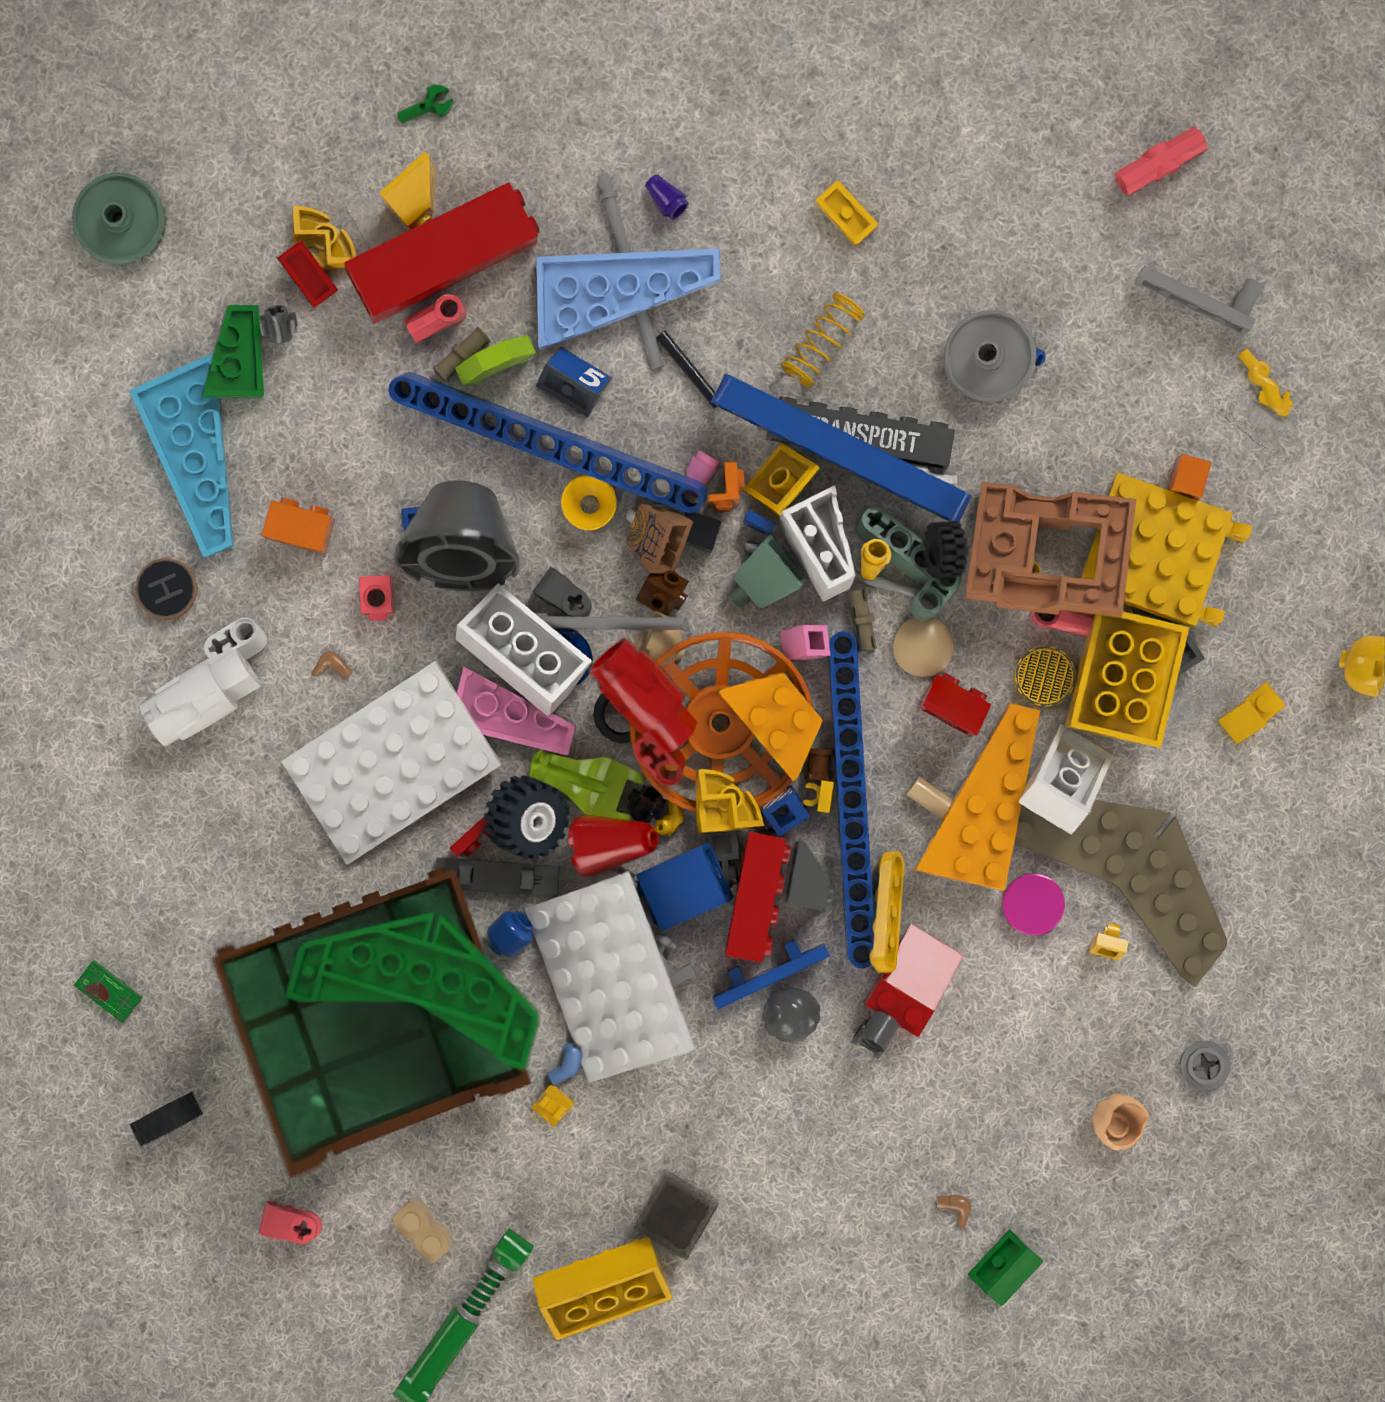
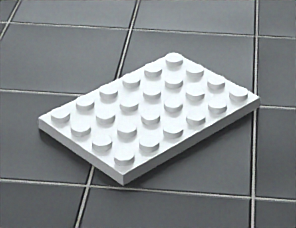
(391, 763)
(609, 978)

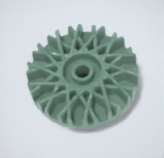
(134, 233)

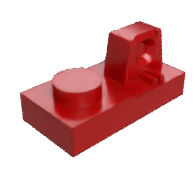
(469, 841)

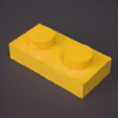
(846, 213)

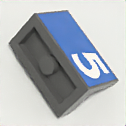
(573, 381)

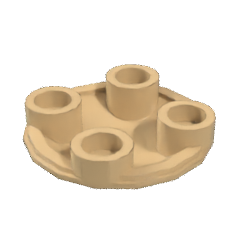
(923, 647)

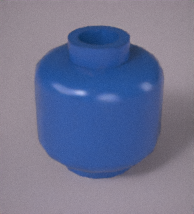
(510, 933)

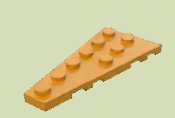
(982, 821)

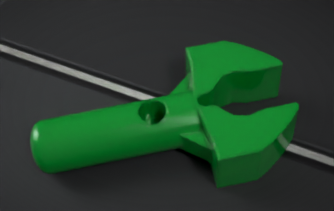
(427, 105)

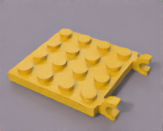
(1171, 552)

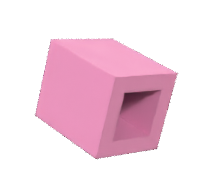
(805, 643)

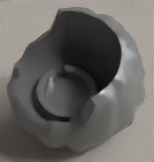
(791, 1014)

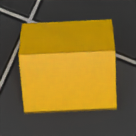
(781, 479)

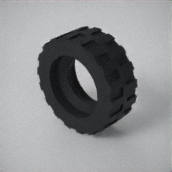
(166, 1119)

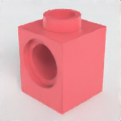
(371, 584)

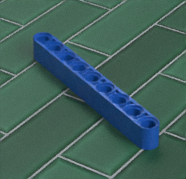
(841, 449)

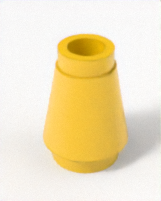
(874, 558)

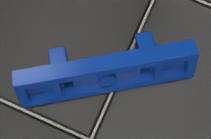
(746, 987)

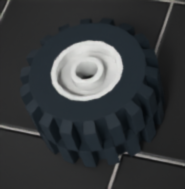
(526, 817)

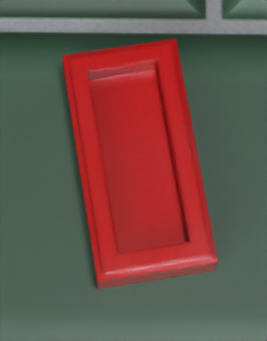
(307, 273)

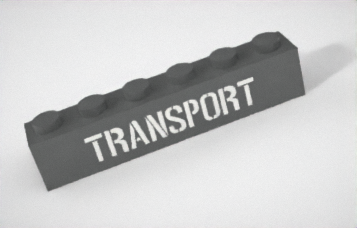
(899, 438)

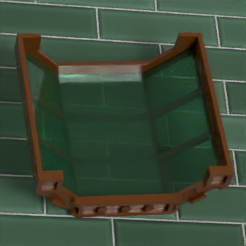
(352, 1068)

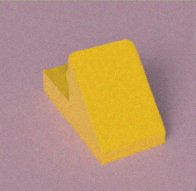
(1251, 713)

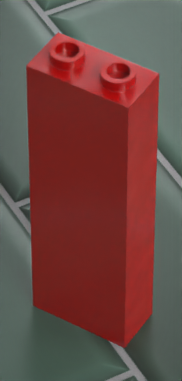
(442, 252)

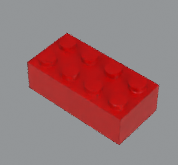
(755, 897)

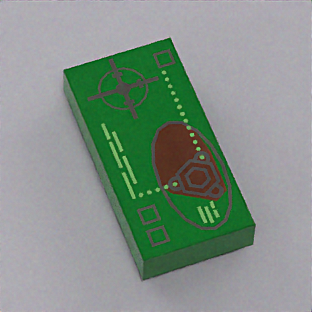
(108, 991)

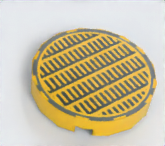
(1044, 676)

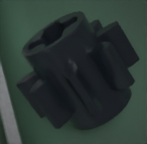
(645, 804)

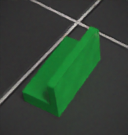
(1005, 1268)

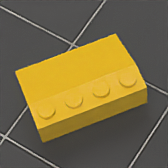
(1127, 678)

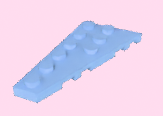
(599, 289)

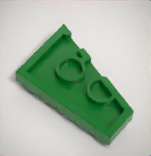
(237, 356)

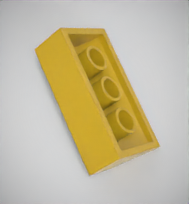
(601, 1288)

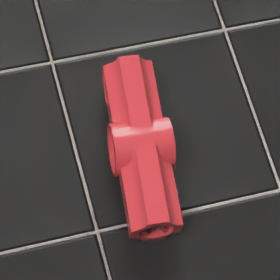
(1161, 160)

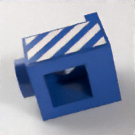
(795, 815)

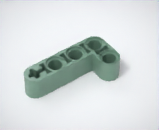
(905, 560)

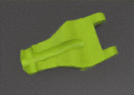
(590, 783)

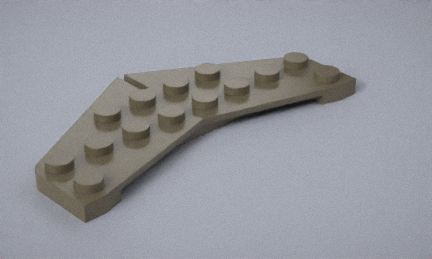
(1150, 872)

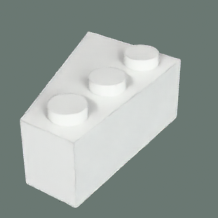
(819, 542)

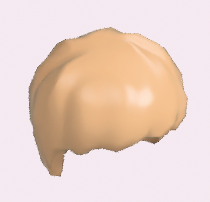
(1119, 1121)

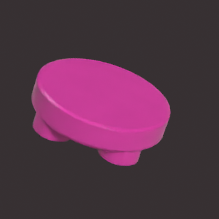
(1033, 904)

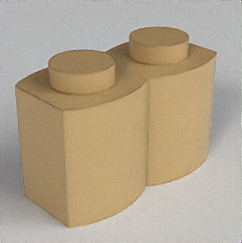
(429, 1235)

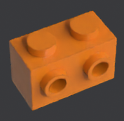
(298, 526)

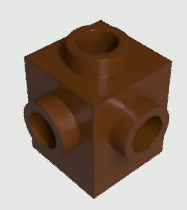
(663, 592)

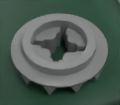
(1217, 1072)

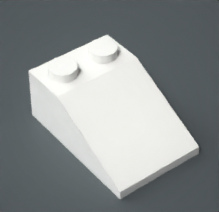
(1066, 779)

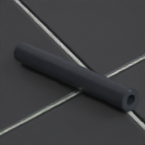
(687, 366)

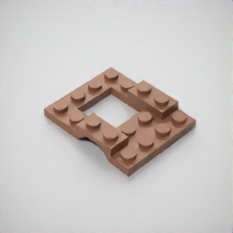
(1007, 542)

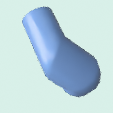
(570, 1064)

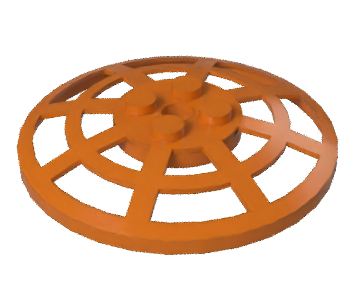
(708, 702)

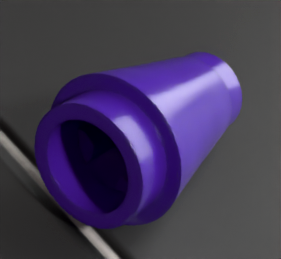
(667, 197)

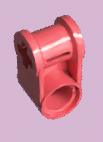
(284, 1223)

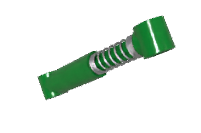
(462, 1321)

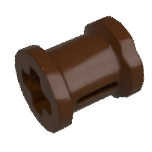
(818, 764)

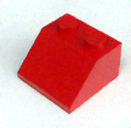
(955, 705)

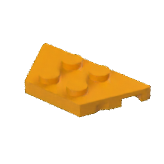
(777, 718)

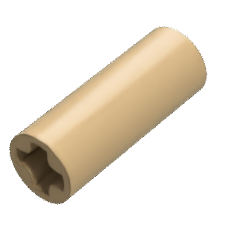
(929, 797)

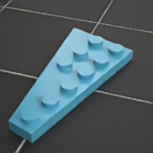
(191, 450)

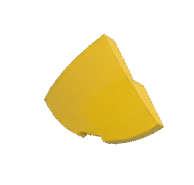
(317, 232)
(723, 805)

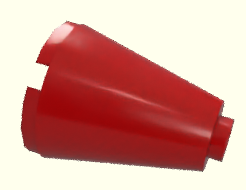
(608, 843)

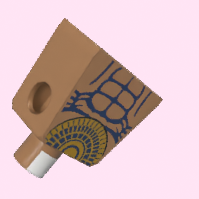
(657, 536)

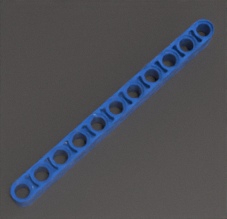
(533, 442)
(846, 784)

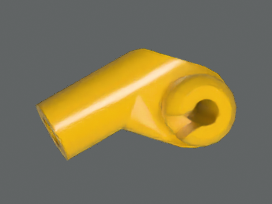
(671, 820)

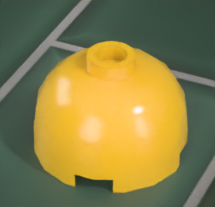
(1365, 665)

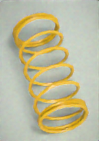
(858, 314)

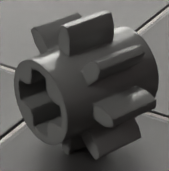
(278, 324)

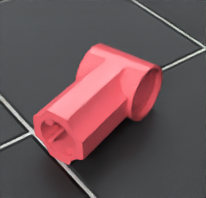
(432, 319)
(1066, 621)

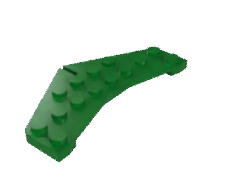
(440, 975)

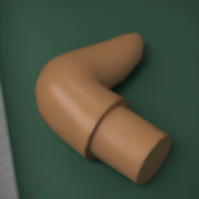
(333, 660)
(958, 1203)

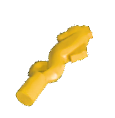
(1270, 391)

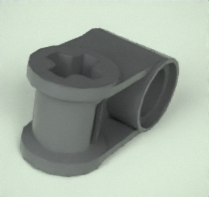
(559, 592)
(876, 1033)

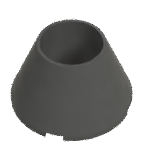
(458, 539)

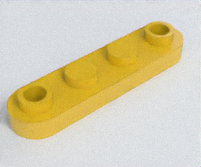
(888, 914)

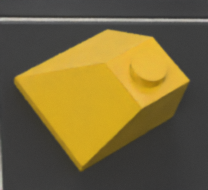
(412, 193)

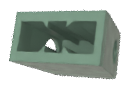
(767, 576)

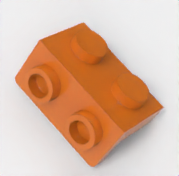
(733, 485)

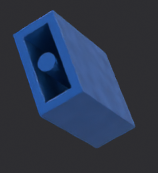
(684, 886)

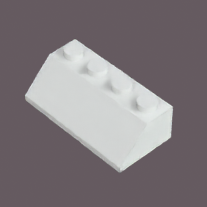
(522, 649)

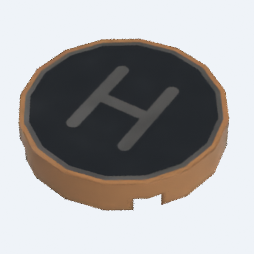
(166, 588)

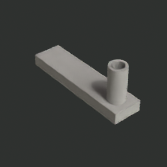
(1233, 317)

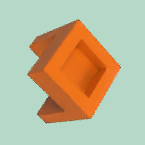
(1189, 476)

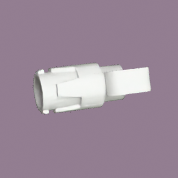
(209, 688)

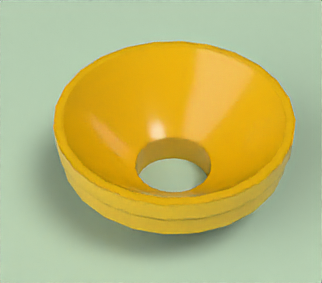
(586, 486)

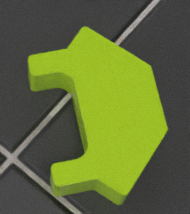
(495, 359)

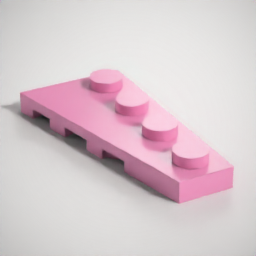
(512, 717)

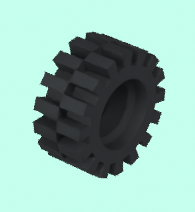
(945, 549)

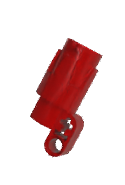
(649, 704)

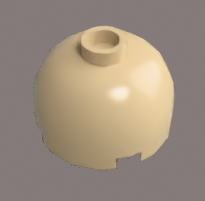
(660, 641)

